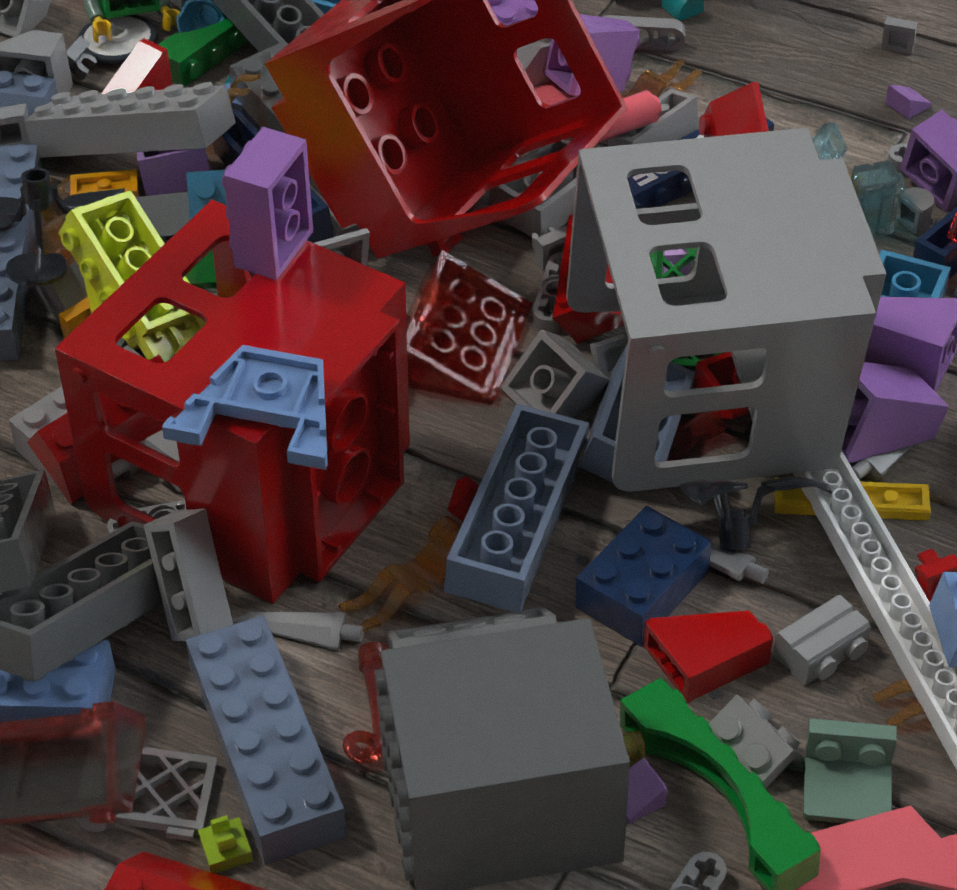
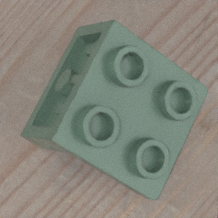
(847, 770)

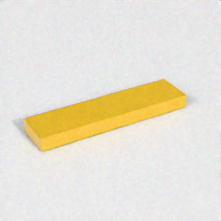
(889, 499)

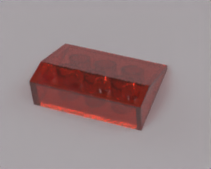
(462, 331)

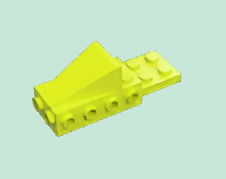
(110, 245)

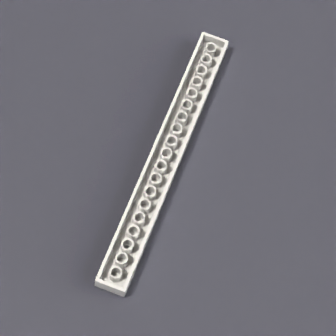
(888, 593)

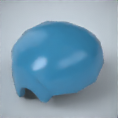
(198, 14)

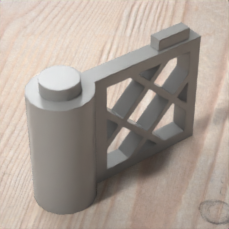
(175, 827)

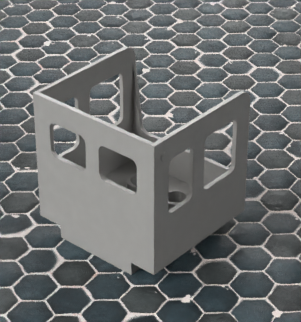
(776, 281)

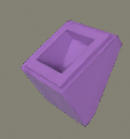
(906, 101)
(645, 791)

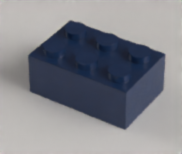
(642, 573)

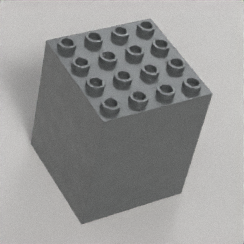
(502, 756)

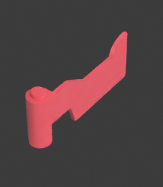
(642, 108)
(885, 852)

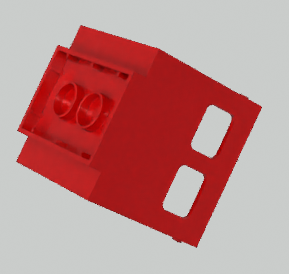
(429, 108)
(261, 510)

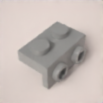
(754, 739)

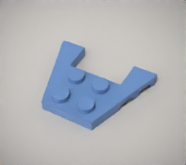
(264, 389)

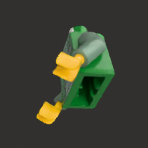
(104, 9)

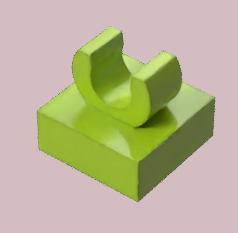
(225, 844)

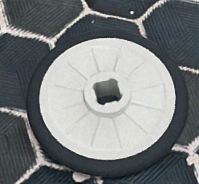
(125, 34)

